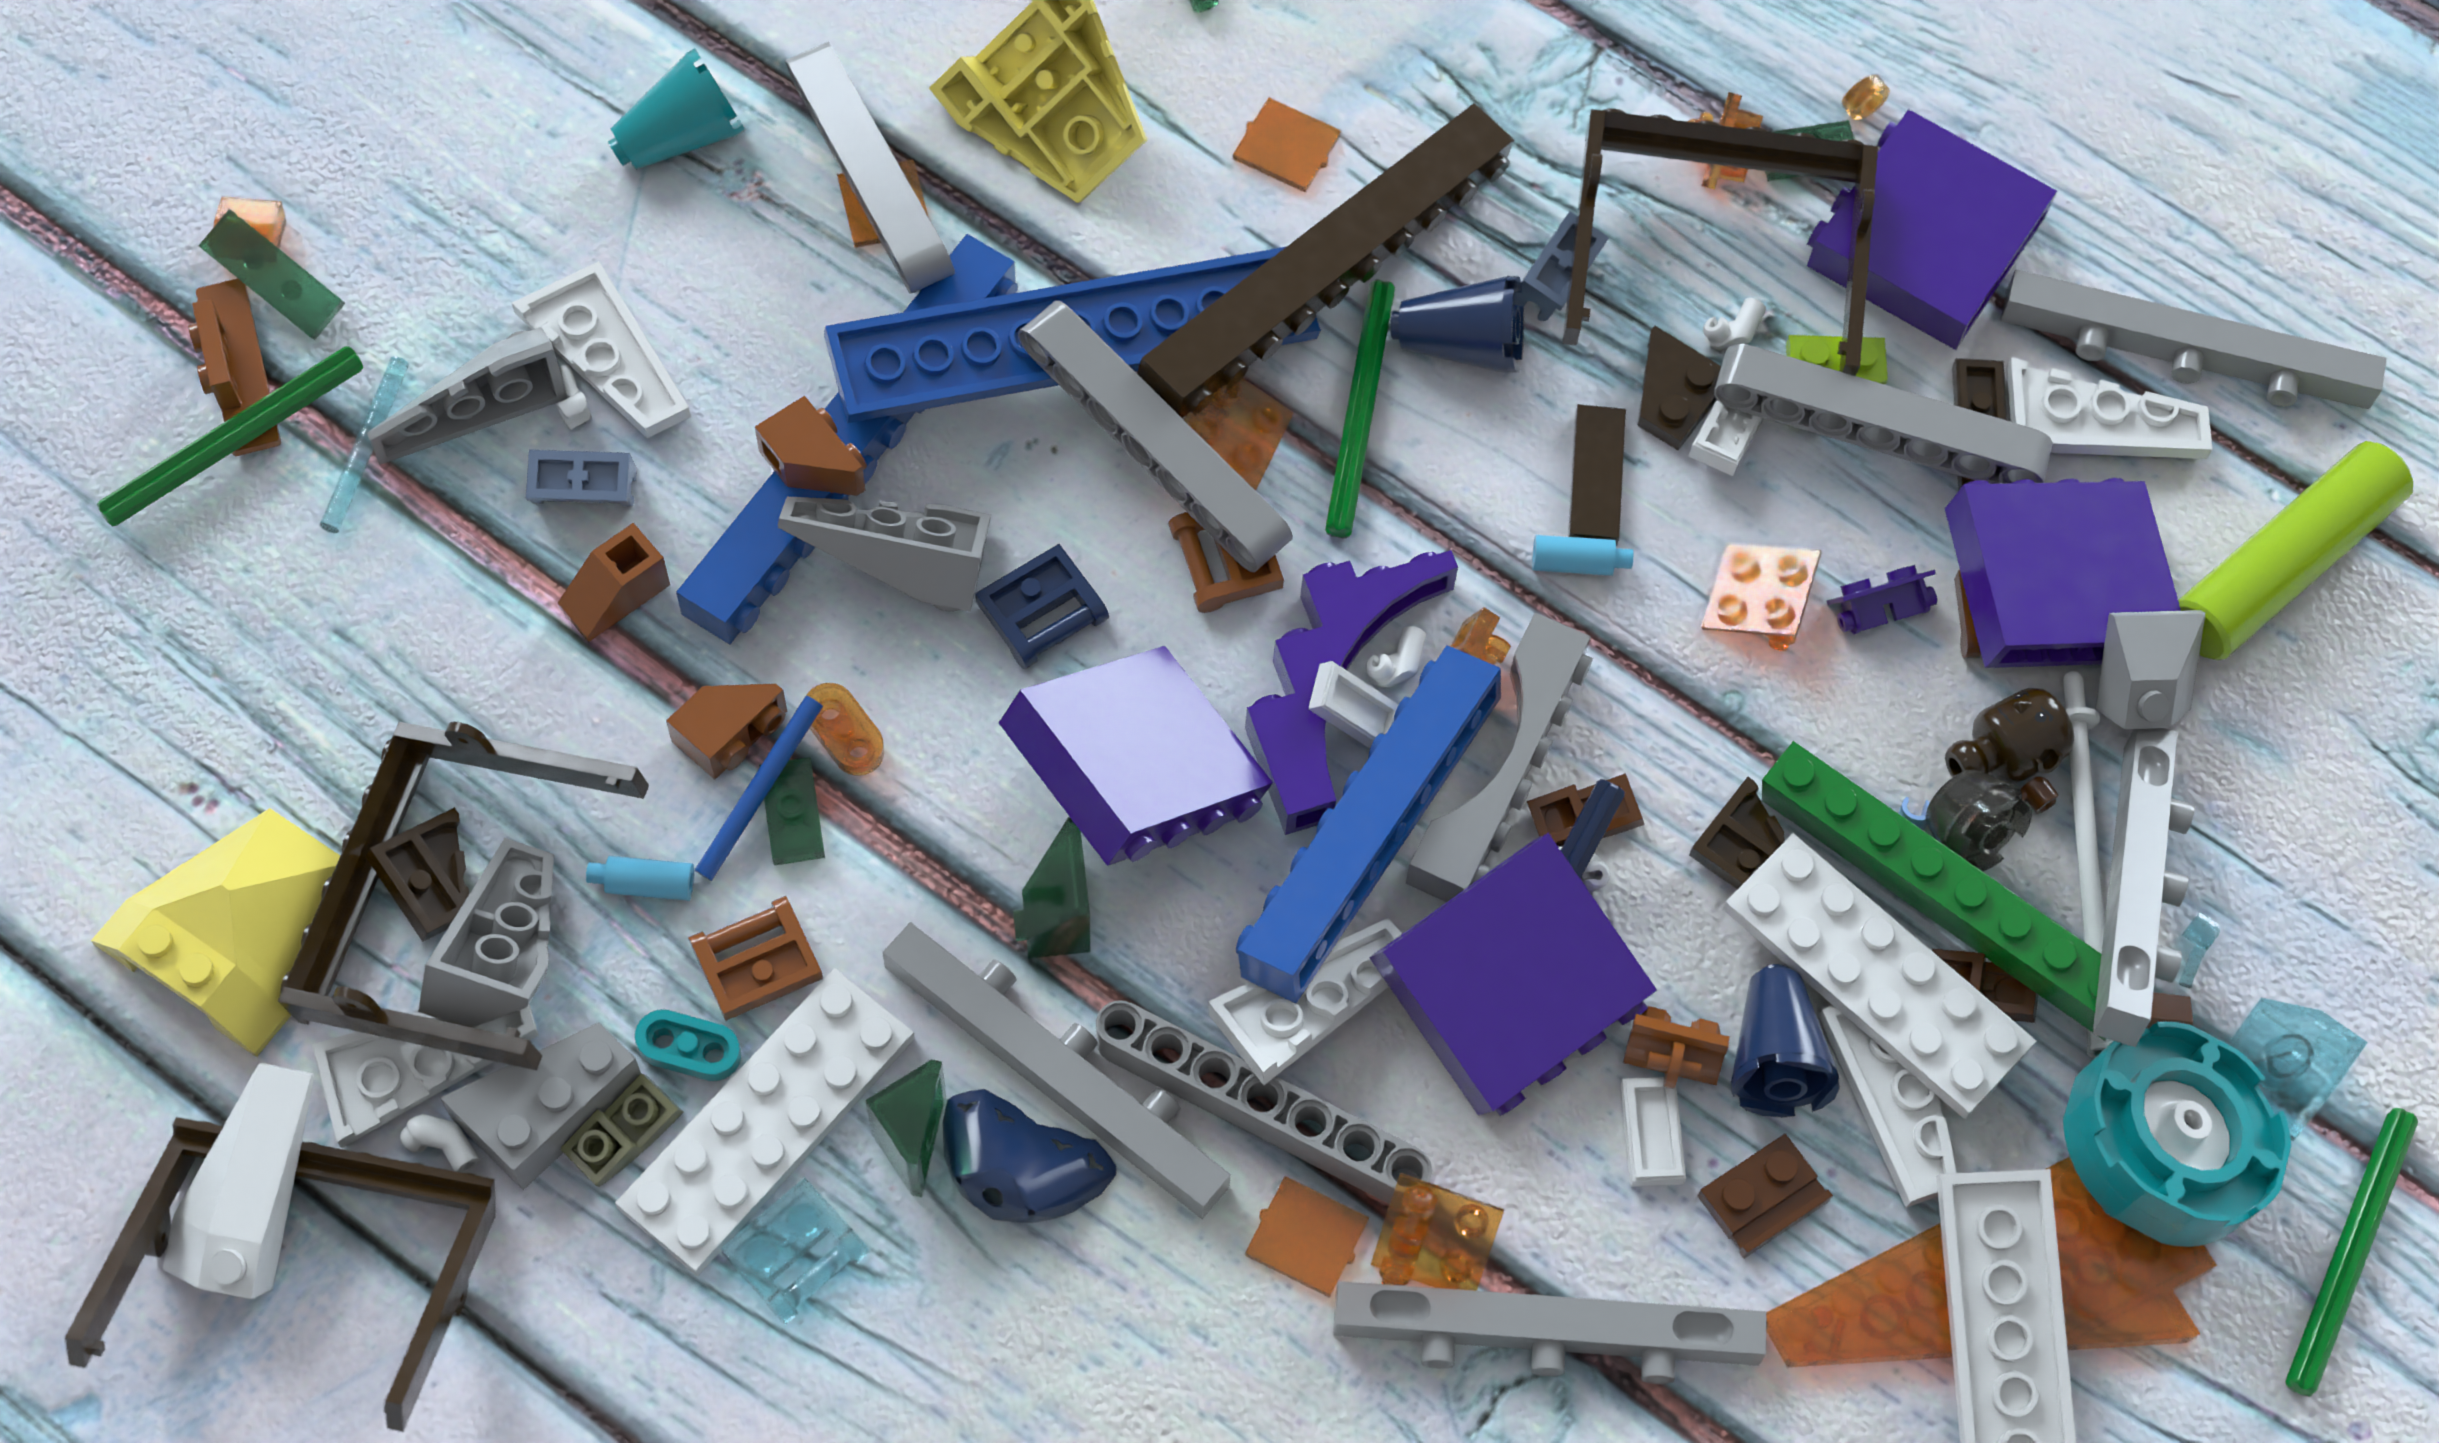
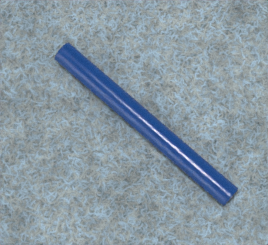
(758, 788)

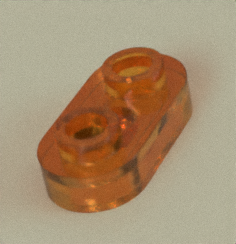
(847, 731)

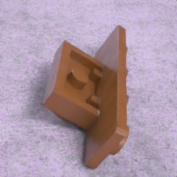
(231, 354)

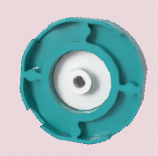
(2176, 1135)

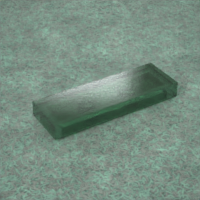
(272, 274)

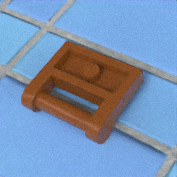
(1240, 582)
(761, 971)

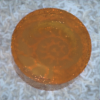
(1865, 97)

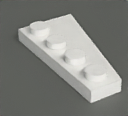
(606, 347)
(1276, 1032)
(379, 1078)

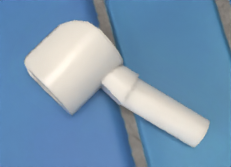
(574, 408)

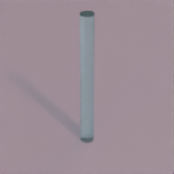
(362, 447)

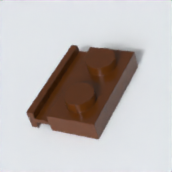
(1764, 1195)

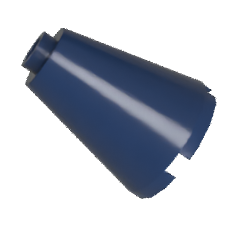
(1465, 324)
(1781, 1048)

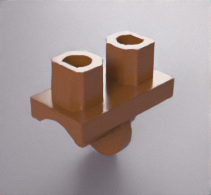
(1675, 1048)

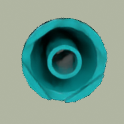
(675, 117)

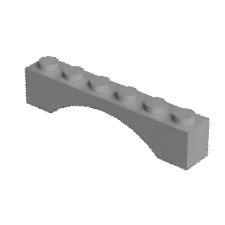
(1460, 841)

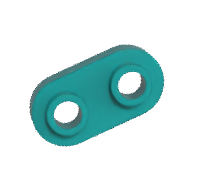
(690, 1045)

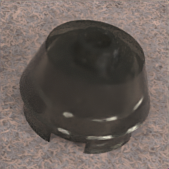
(1977, 816)

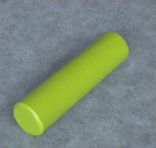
(2297, 546)

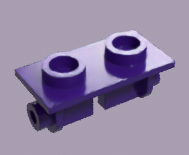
(1903, 592)

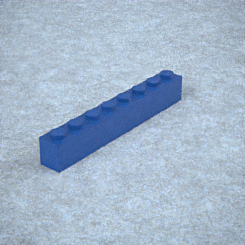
(1368, 824)

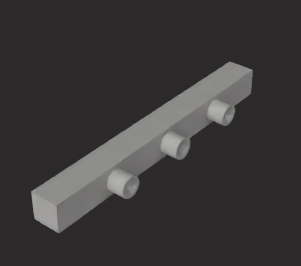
(2193, 341)
(2139, 887)
(1059, 1068)
(1549, 1327)

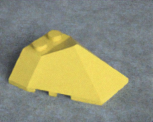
(1048, 96)
(228, 925)

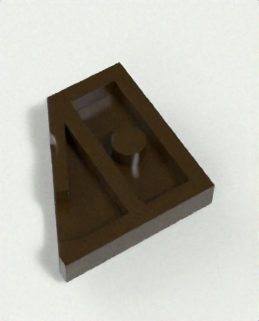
(1675, 388)
(1739, 837)
(424, 873)

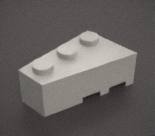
(529, 1114)

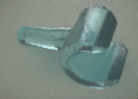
(2202, 933)

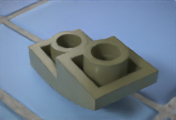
(622, 1132)

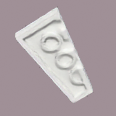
(2104, 418)
(1897, 1108)

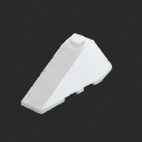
(238, 1204)

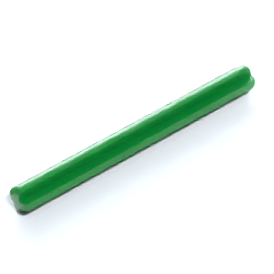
(1360, 409)
(229, 436)
(2351, 1252)

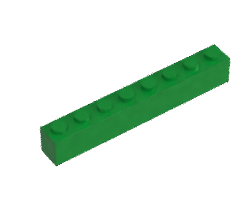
(1936, 881)

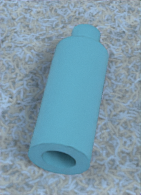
(1579, 555)
(643, 877)

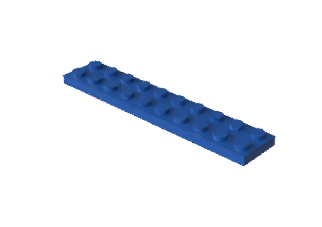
(974, 345)

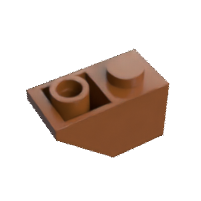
(807, 451)
(614, 582)
(724, 722)

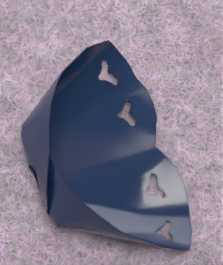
(1019, 1161)

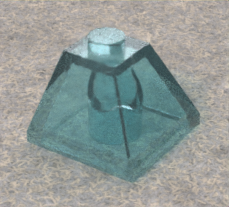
(2299, 1055)

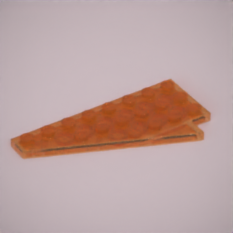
(1896, 1304)

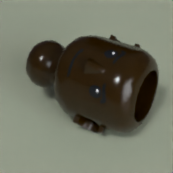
(2015, 738)

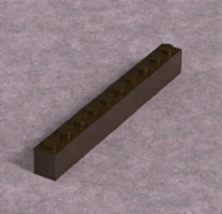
(1326, 262)

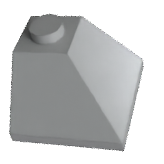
(2149, 667)

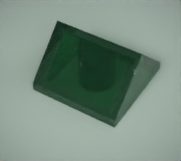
(907, 1121)

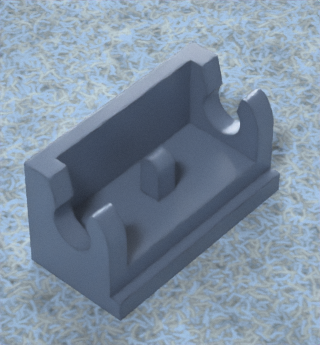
(1550, 274)
(580, 477)

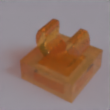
(1477, 639)

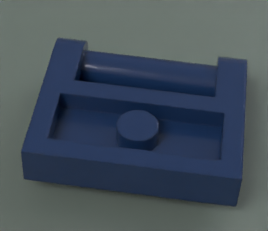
(1032, 593)

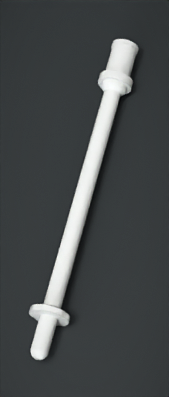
(2085, 824)

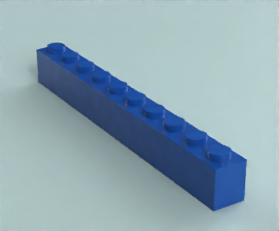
(755, 554)

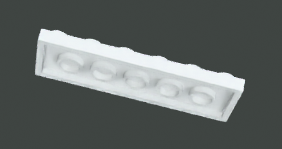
(1879, 975)
(765, 1121)
(2005, 1307)

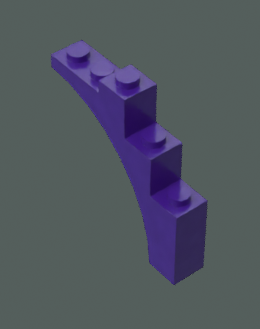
(1343, 618)

